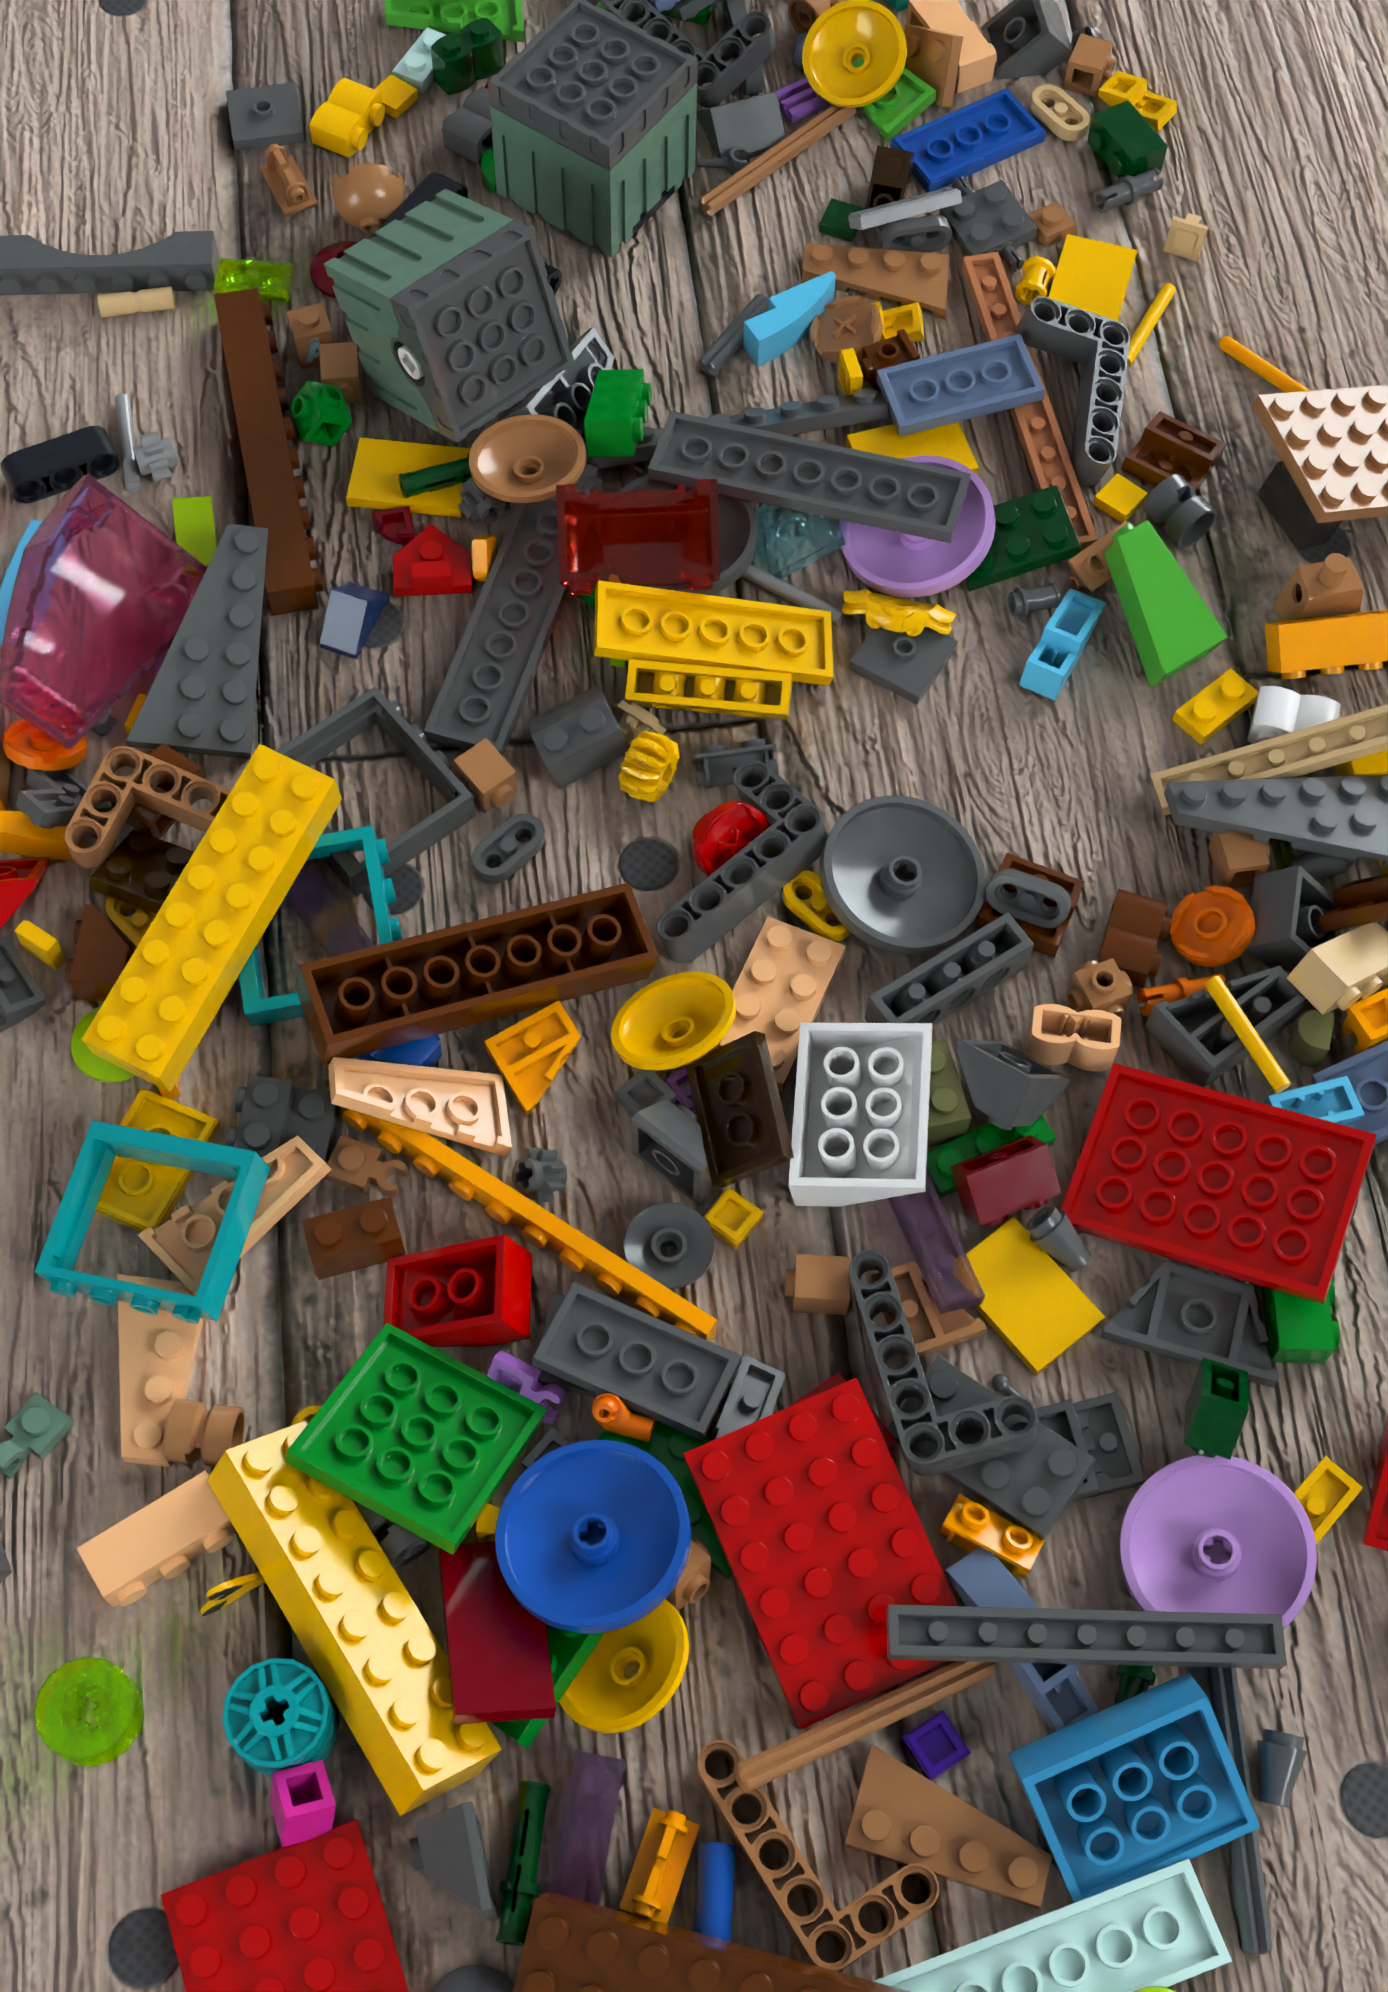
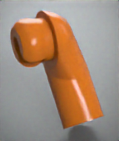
(618, 1419)

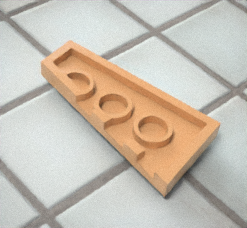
(430, 1099)
(189, 1236)
(153, 1372)

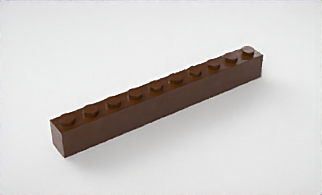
(265, 450)

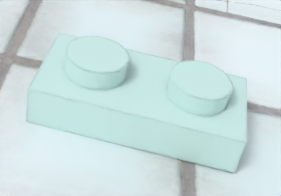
(416, 64)

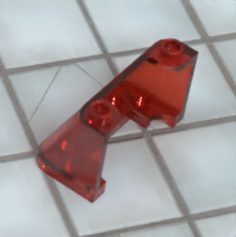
(638, 537)

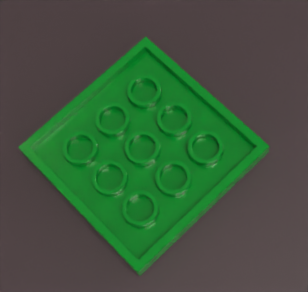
(417, 1437)

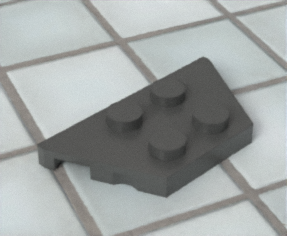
(1196, 1317)

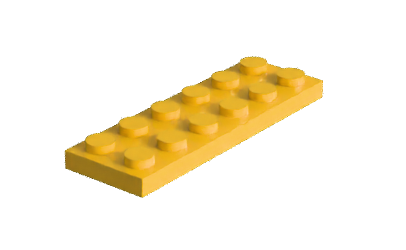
(712, 631)

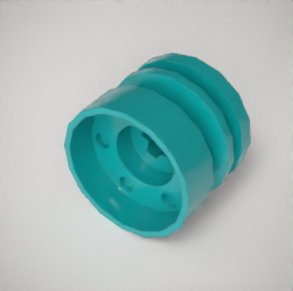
(309, 1716)

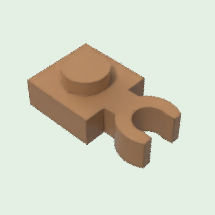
(360, 1164)

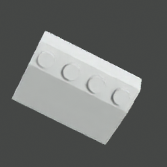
(860, 1112)

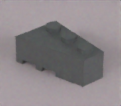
(1202, 1037)

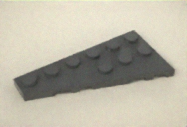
(210, 672)
(1316, 814)

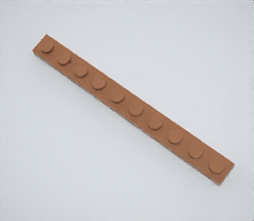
(1034, 421)

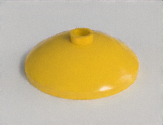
(840, 38)
(673, 1021)
(607, 1694)

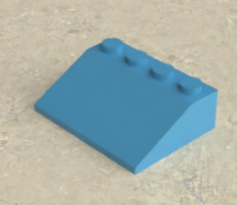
(1134, 1788)

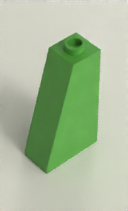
(1160, 604)

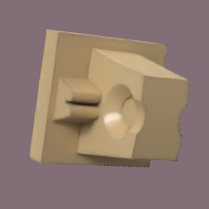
(1186, 237)
(637, 719)

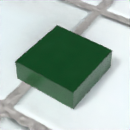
(836, 221)

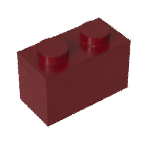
(1006, 1180)

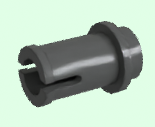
(1033, 599)

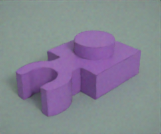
(523, 1379)

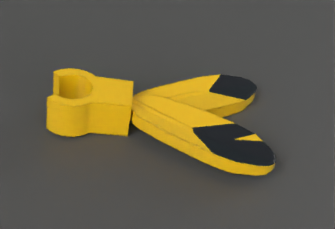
(230, 1591)

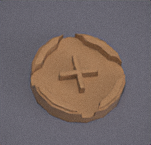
(845, 325)

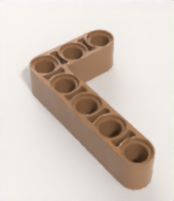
(137, 789)
(798, 1874)

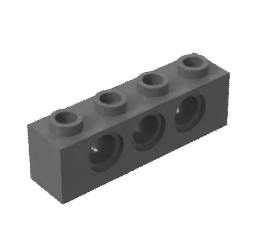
(954, 976)

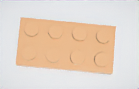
(782, 988)

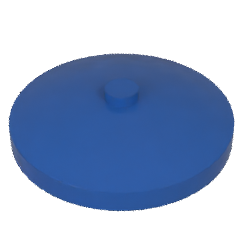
(593, 1536)

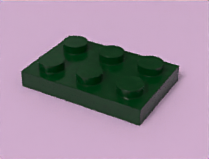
(1027, 536)

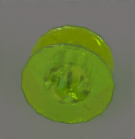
(61, 1711)

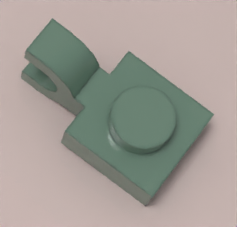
(33, 1430)

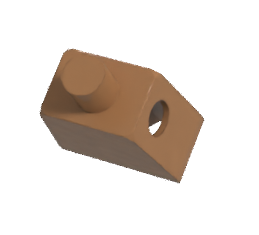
(1321, 590)

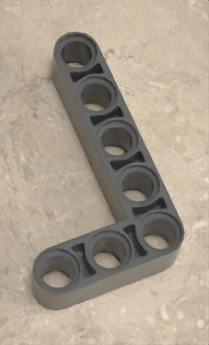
(713, 64)
(1104, 352)
(754, 872)
(911, 1382)

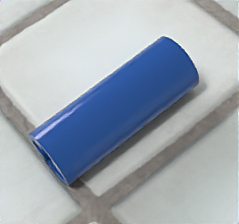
(714, 1889)

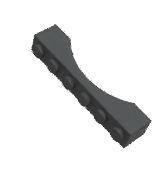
(181, 260)

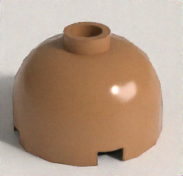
(367, 195)

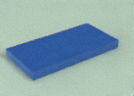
(970, 139)

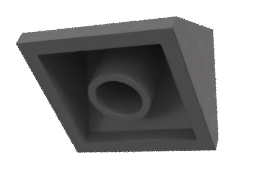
(745, 123)

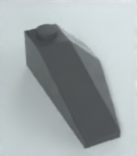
(571, 390)

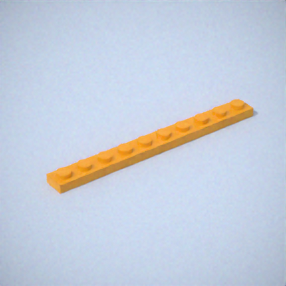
(537, 1224)

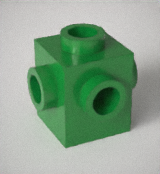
(320, 413)

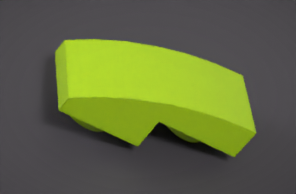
(195, 527)

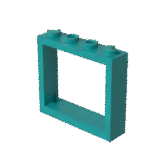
(285, 1007)
(84, 1191)

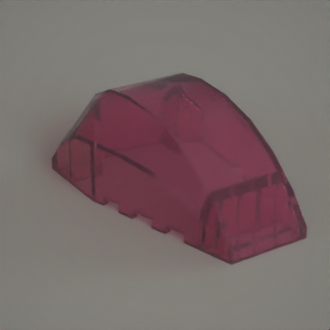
(90, 611)

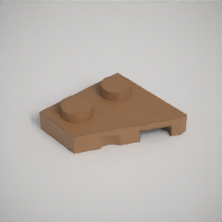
(934, 59)
(928, 1327)

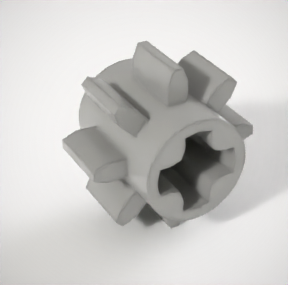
(155, 456)

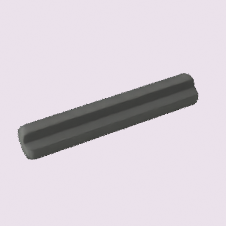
(731, 338)

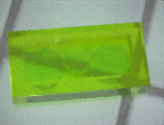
(271, 278)

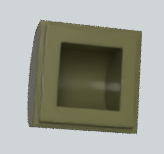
(1311, 1038)

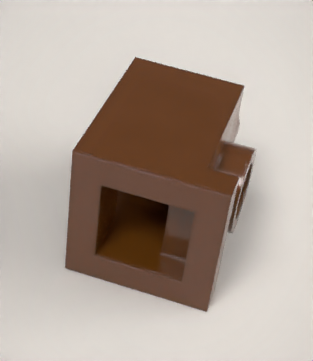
(886, 354)

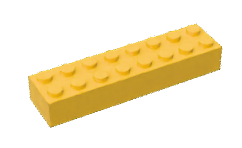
(213, 918)
(352, 1620)

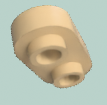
(1059, 112)

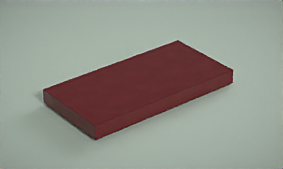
(492, 1642)

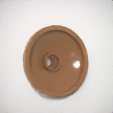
(526, 458)

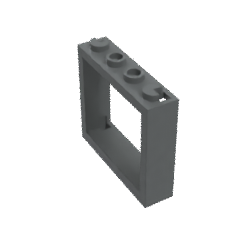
(350, 722)

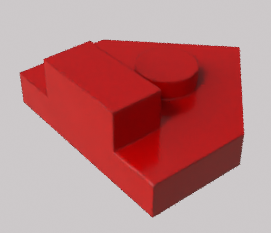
(432, 566)

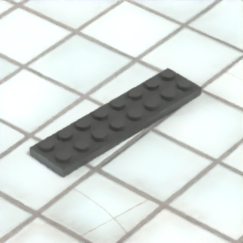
(811, 476)
(503, 636)

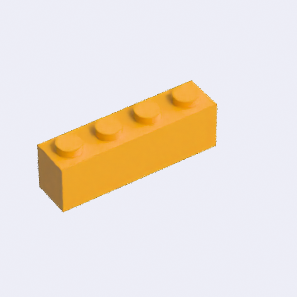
(1327, 643)

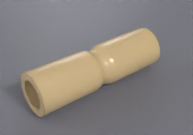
(131, 302)

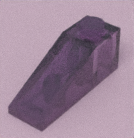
(588, 1826)

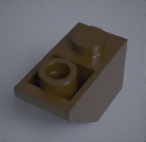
(889, 176)

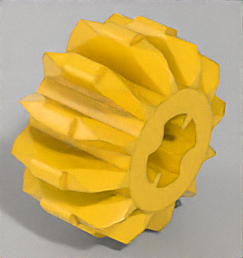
(649, 766)

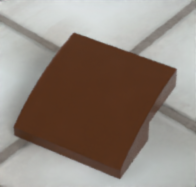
(1172, 449)
(1358, 904)
(1044, 939)

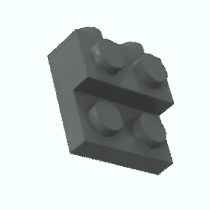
(278, 1112)

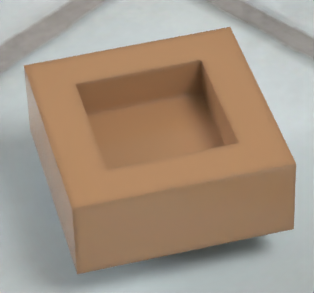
(1052, 223)

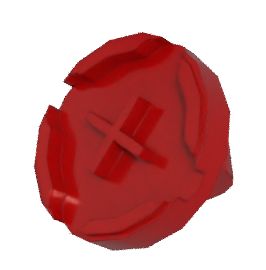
(725, 833)

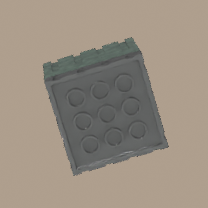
(594, 125)
(452, 313)

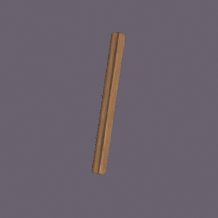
(773, 158)
(860, 1722)

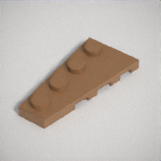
(883, 273)
(919, 1822)

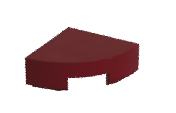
(394, 524)

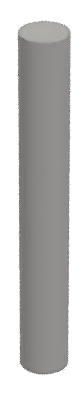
(127, 441)
(790, 592)

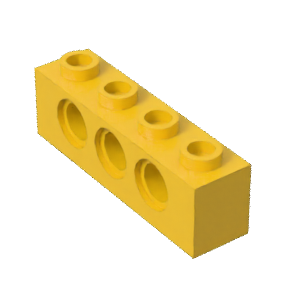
(709, 689)

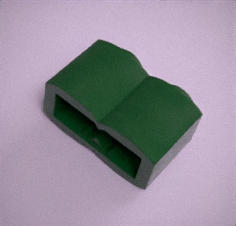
(467, 56)

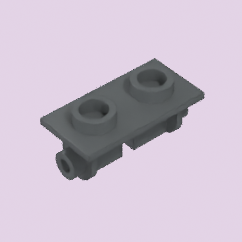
(719, 763)

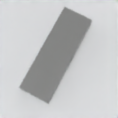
(904, 208)

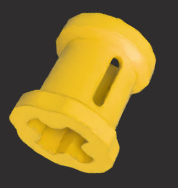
(1036, 274)

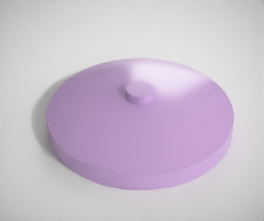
(917, 565)
(1217, 1541)

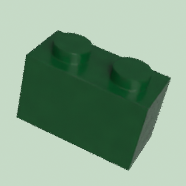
(1126, 141)
(1216, 1409)

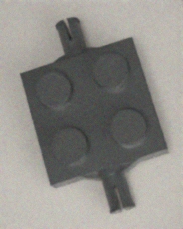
(990, 222)

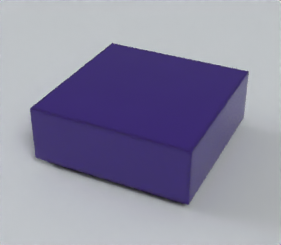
(935, 1745)

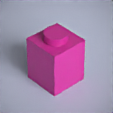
(302, 1803)

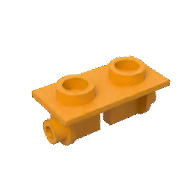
(974, 1526)
(659, 1865)

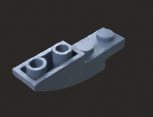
(1052, 1687)

